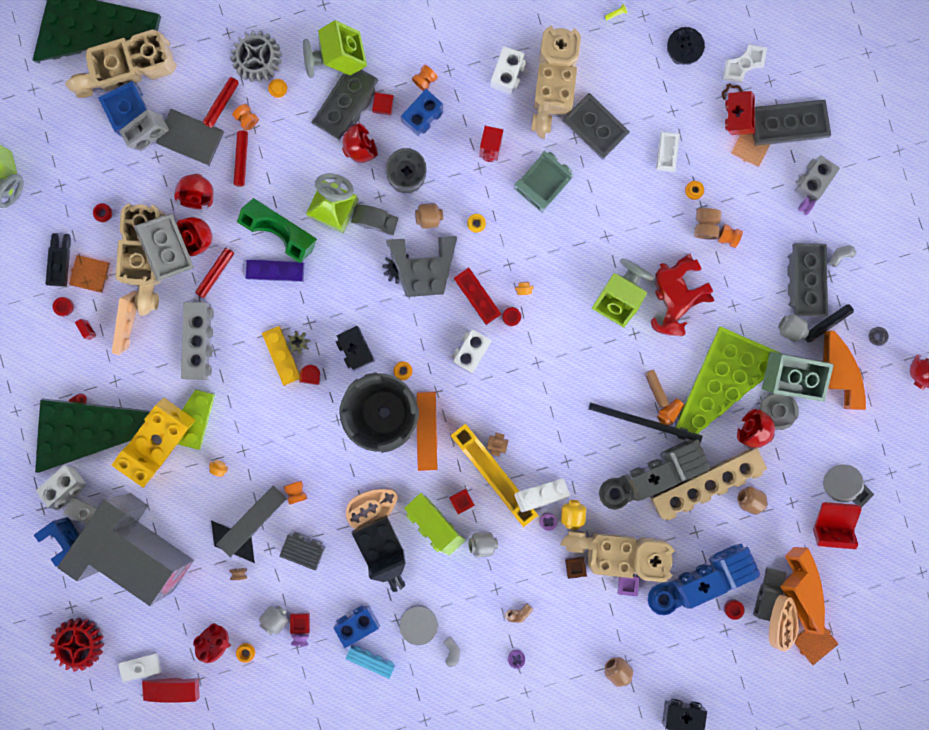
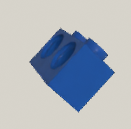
(417, 109)
(359, 630)

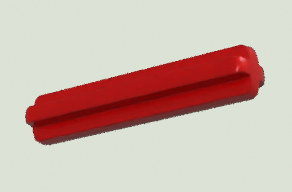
(220, 102)
(240, 158)
(214, 272)

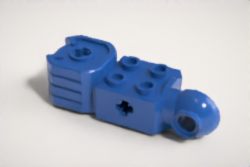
(727, 571)

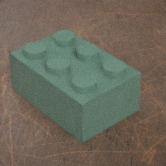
(797, 376)

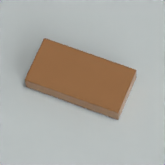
(656, 388)

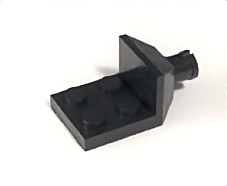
(381, 552)

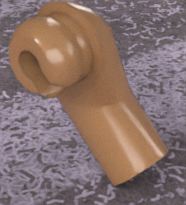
(518, 616)

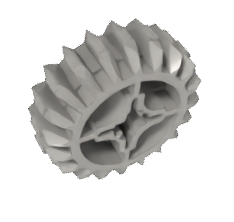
(261, 51)

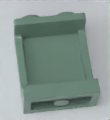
(544, 181)

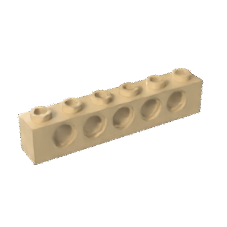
(755, 469)

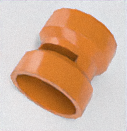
(424, 78)
(246, 118)
(730, 236)
(295, 492)

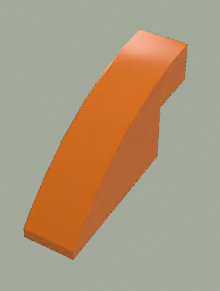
(845, 371)
(427, 432)
(805, 589)

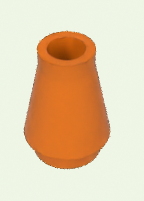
(669, 413)

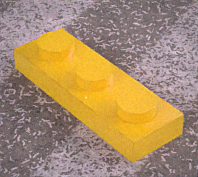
(281, 355)

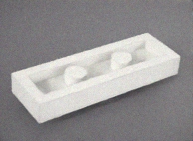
(542, 495)

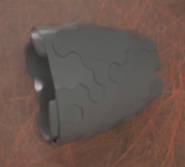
(361, 415)

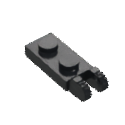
(58, 261)

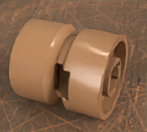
(708, 220)

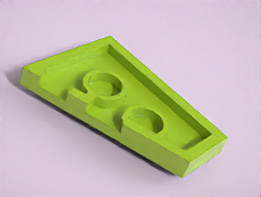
(199, 408)

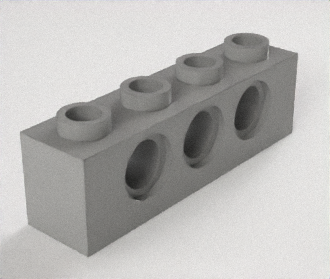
(191, 312)

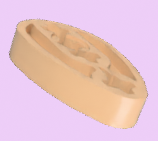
(362, 501)
(783, 624)

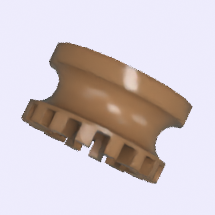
(238, 574)

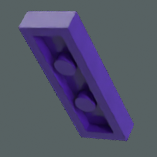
(274, 270)

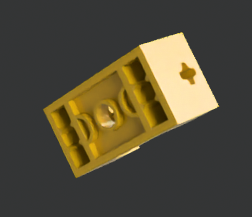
(142, 455)

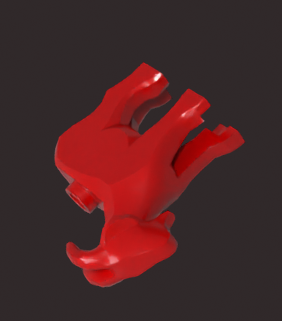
(676, 296)

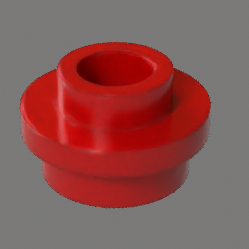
(97, 212)

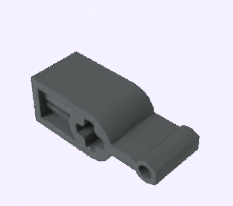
(768, 593)

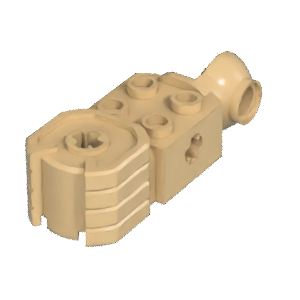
(122, 62)
(555, 77)
(132, 262)
(623, 555)

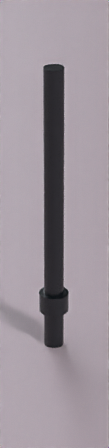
(681, 433)

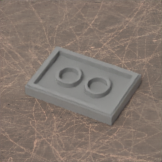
(164, 247)

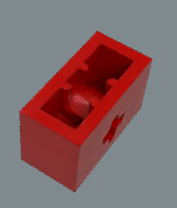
(746, 122)
(491, 143)

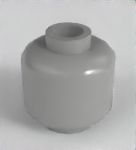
(793, 327)
(482, 544)
(273, 620)

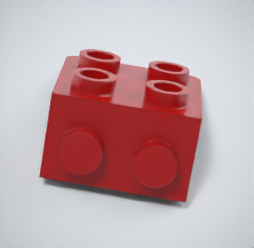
(836, 525)

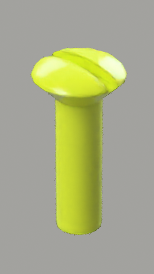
(622, 9)

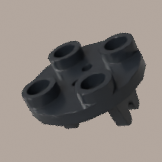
(688, 54)

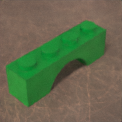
(259, 217)

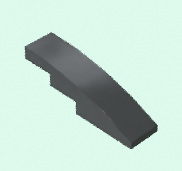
(251, 521)

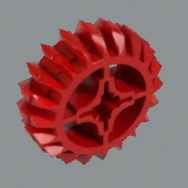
(74, 659)

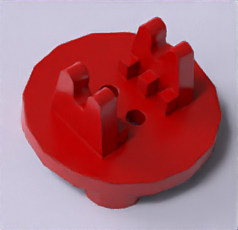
(211, 643)

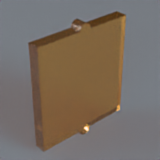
(745, 150)
(89, 273)
(815, 646)

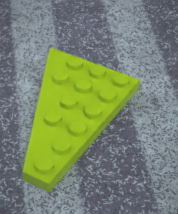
(726, 375)

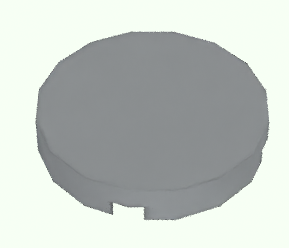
(782, 410)
(843, 483)
(418, 625)

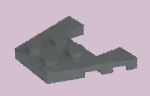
(423, 275)

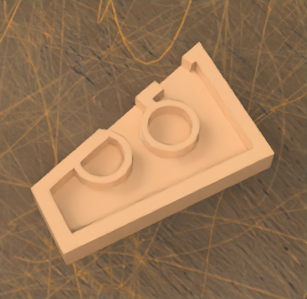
(124, 323)

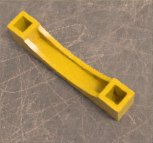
(491, 472)

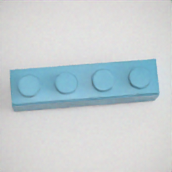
(370, 662)

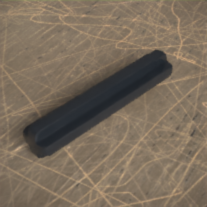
(829, 322)

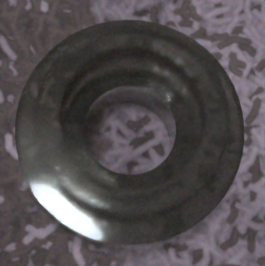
(883, 336)

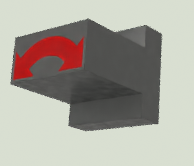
(126, 551)

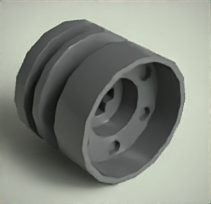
(406, 159)

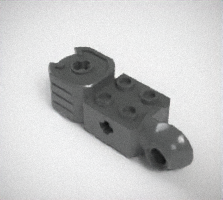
(678, 465)

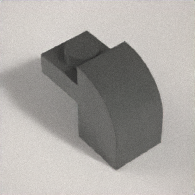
(374, 218)

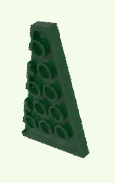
(82, 24)
(81, 429)

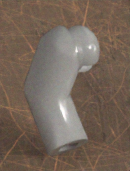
(842, 252)
(454, 652)

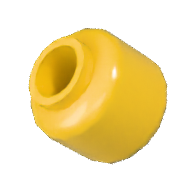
(573, 515)

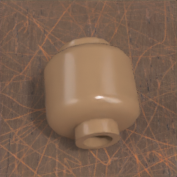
(428, 215)
(752, 500)
(618, 672)

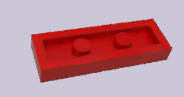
(477, 296)

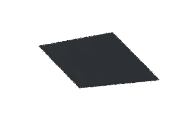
(244, 552)

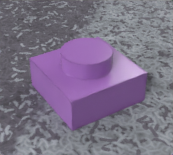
(628, 586)

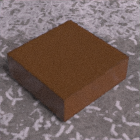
(575, 567)

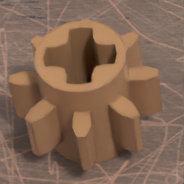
(497, 444)

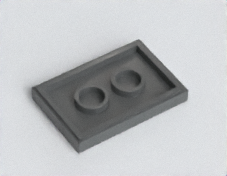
(596, 126)
(190, 137)

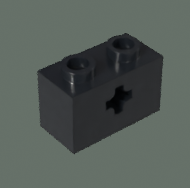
(354, 337)
(693, 721)

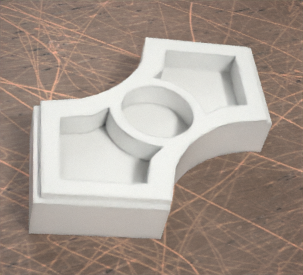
(737, 68)

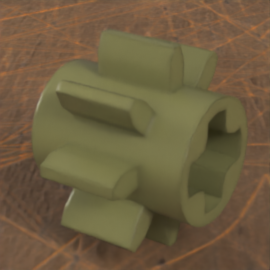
(302, 345)

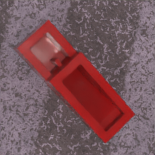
(171, 690)

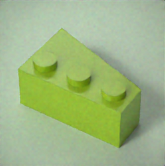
(433, 525)

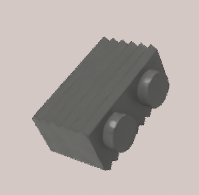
(302, 551)

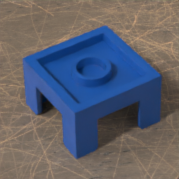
(123, 105)
(63, 532)

